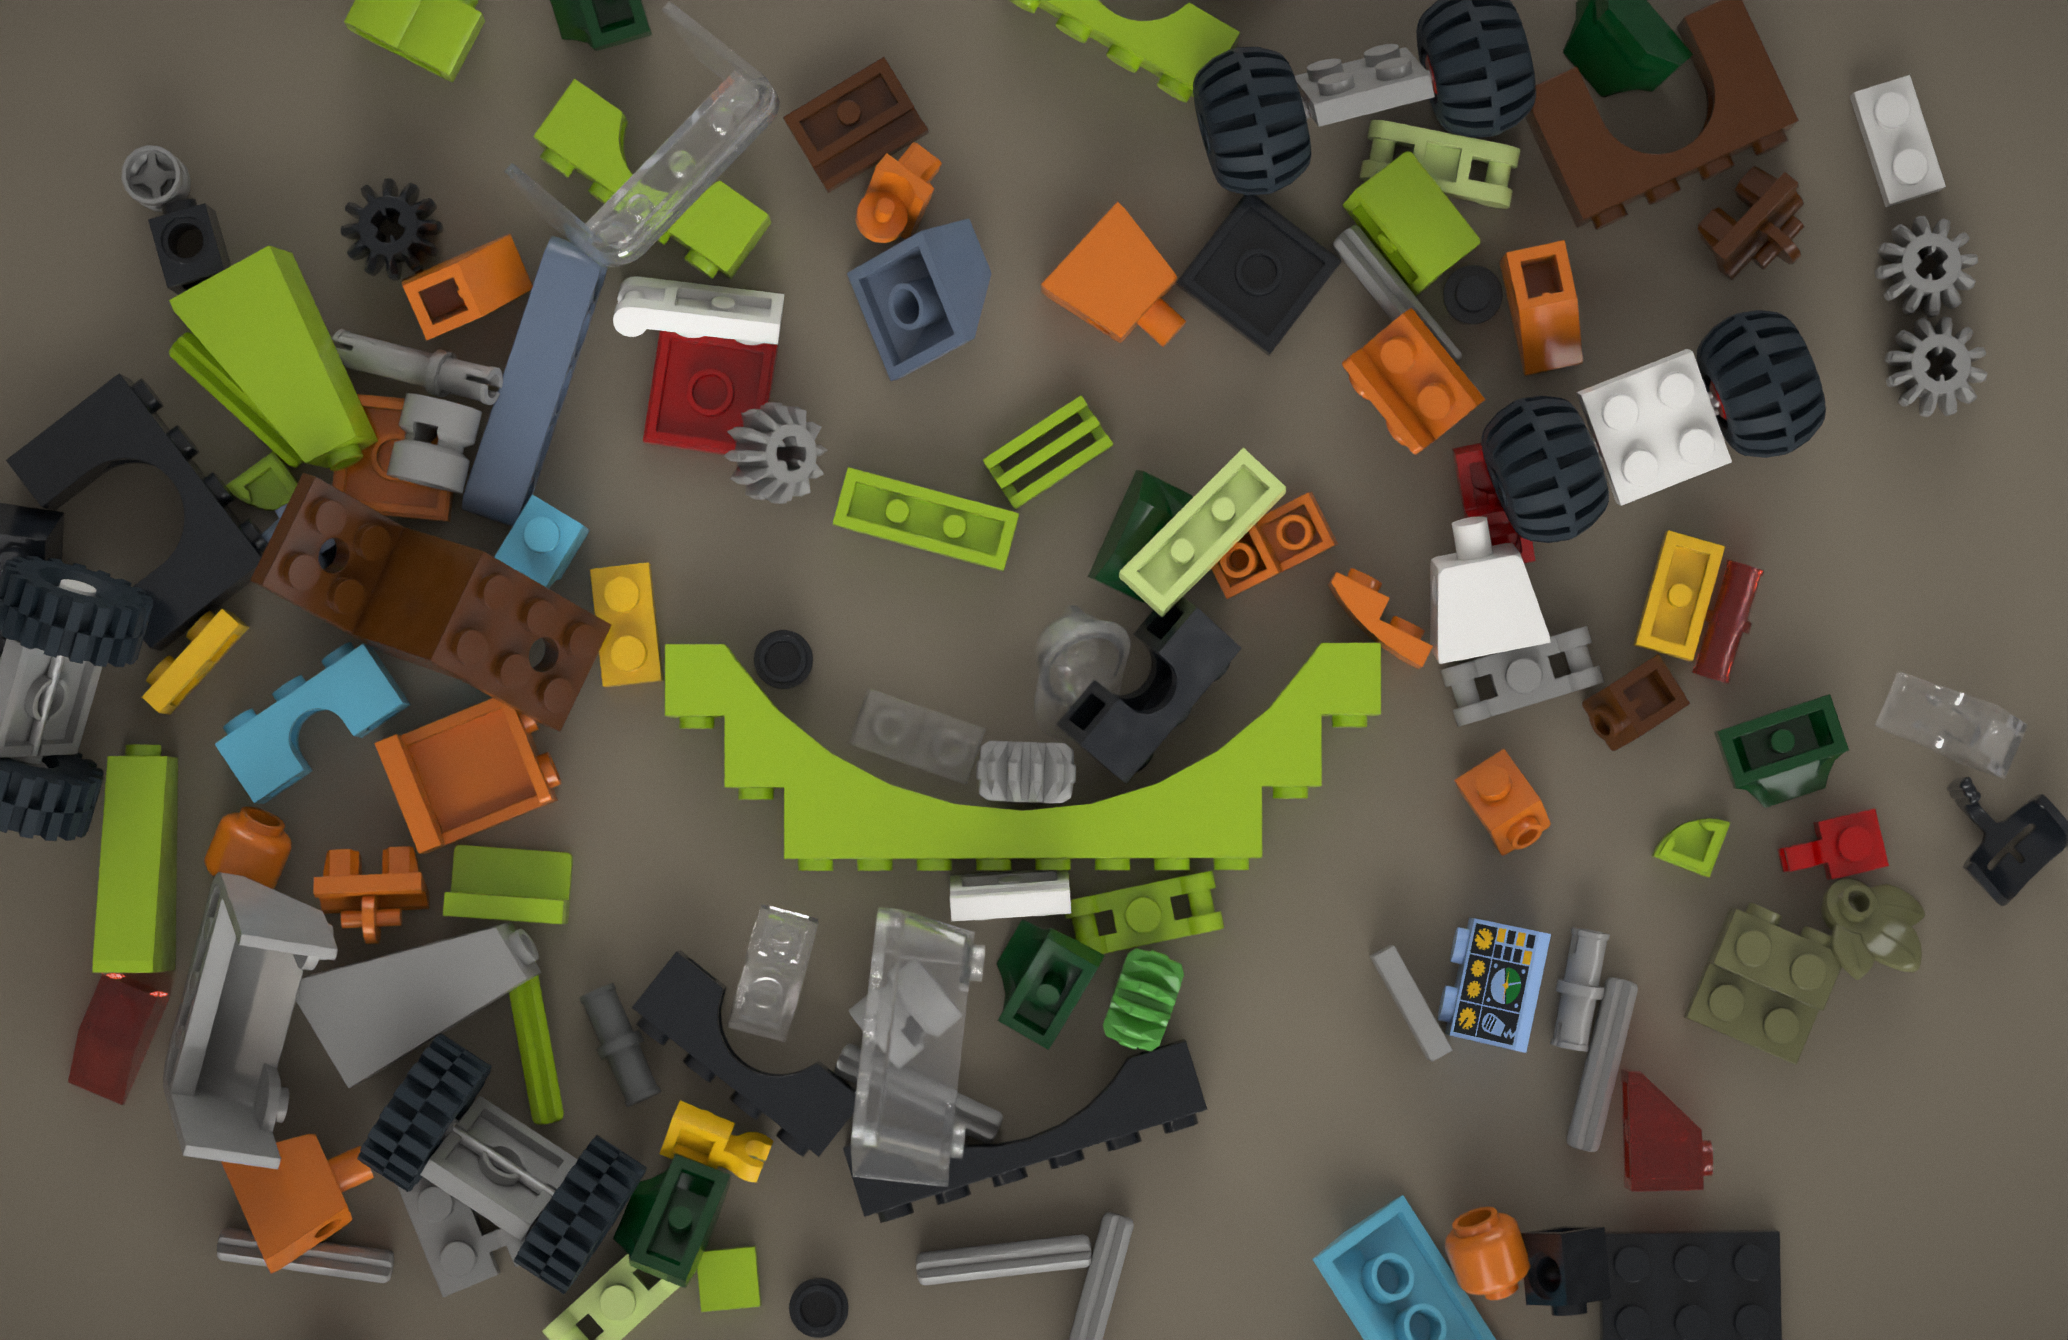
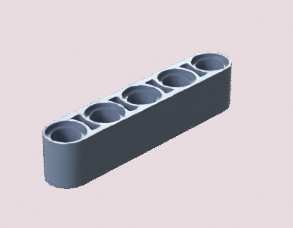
(534, 383)

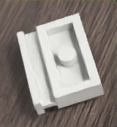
(1009, 894)

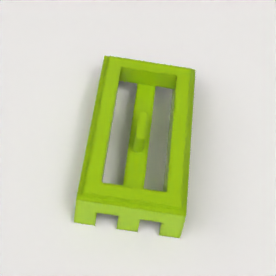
(1089, 425)

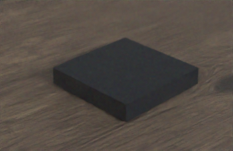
(1258, 272)

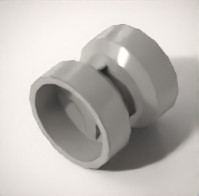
(147, 172)

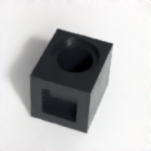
(166, 230)
(1566, 1268)

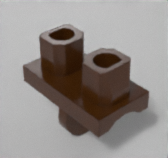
(1763, 231)

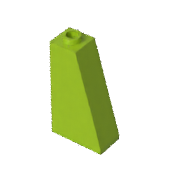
(279, 352)
(138, 864)

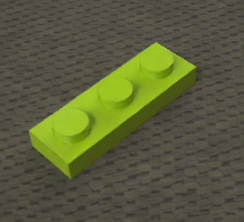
(925, 519)

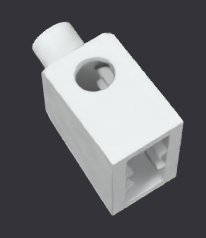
(1481, 598)

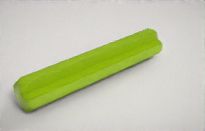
(211, 375)
(536, 1052)

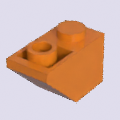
(467, 286)
(1543, 307)

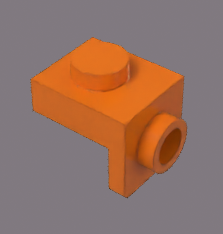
(1504, 802)

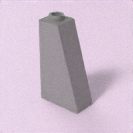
(402, 1000)

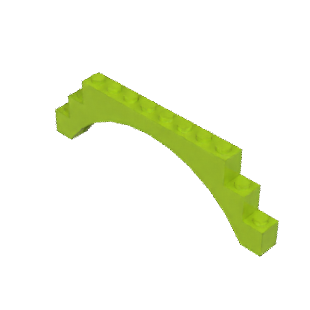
(850, 814)

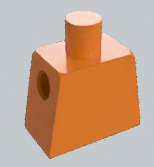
(1117, 281)
(299, 1201)

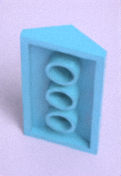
(1398, 1281)

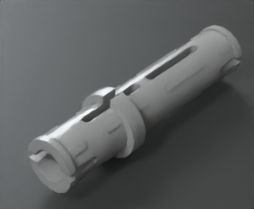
(436, 371)

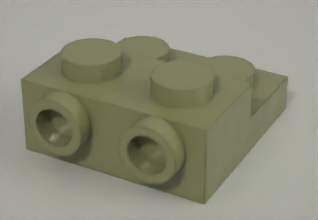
(1765, 982)

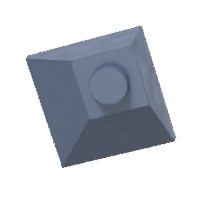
(923, 295)

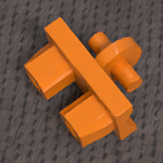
(897, 195)
(374, 898)

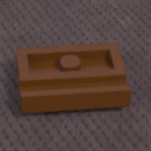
(855, 124)

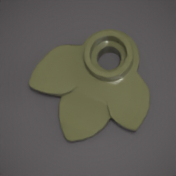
(1878, 928)

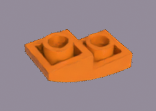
(1275, 545)
(1364, 604)

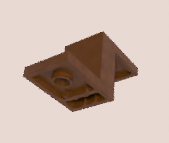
(431, 602)

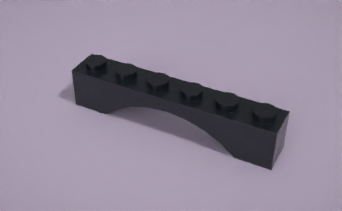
(1143, 1094)

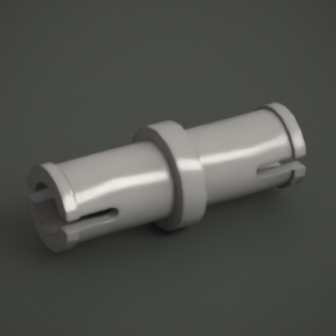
(1579, 989)

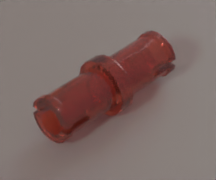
(1728, 621)

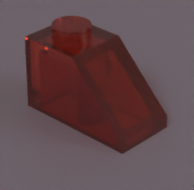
(116, 1036)
(1659, 1140)

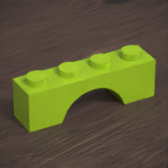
(1166, 47)
(589, 137)

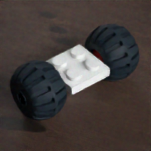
(1654, 426)

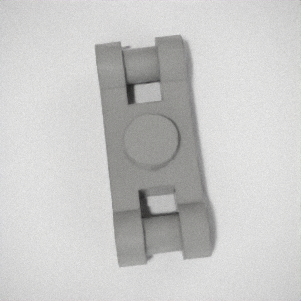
(1522, 676)

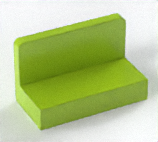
(1411, 222)
(510, 884)

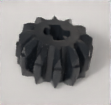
(411, 218)

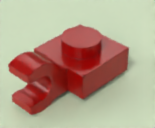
(1843, 845)

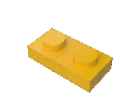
(1679, 595)
(626, 601)
(210, 640)

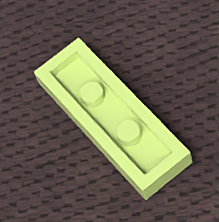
(1202, 532)

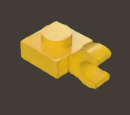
(709, 1141)

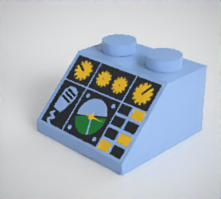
(1494, 984)

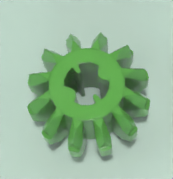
(1143, 999)

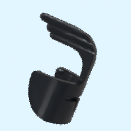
(2037, 848)

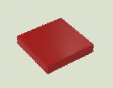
(703, 390)

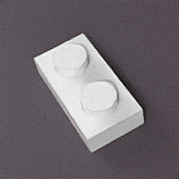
(1897, 141)

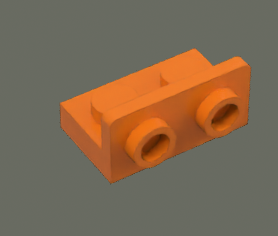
(1412, 382)

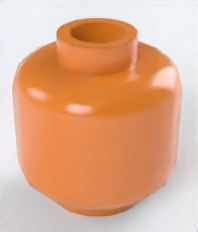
(250, 846)
(1487, 1253)

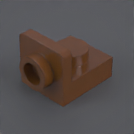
(1635, 703)

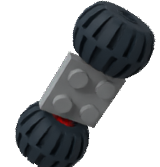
(1257, 112)

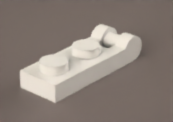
(698, 310)

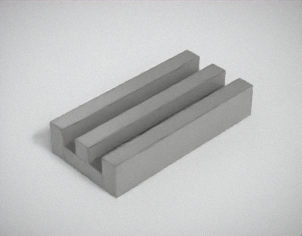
(1411, 1003)

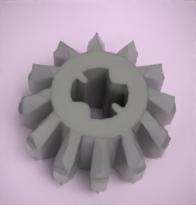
(1946, 273)
(1915, 364)
(775, 452)
(1026, 771)

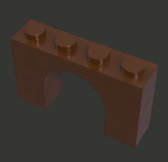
(1743, 112)

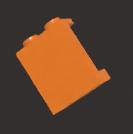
(467, 773)

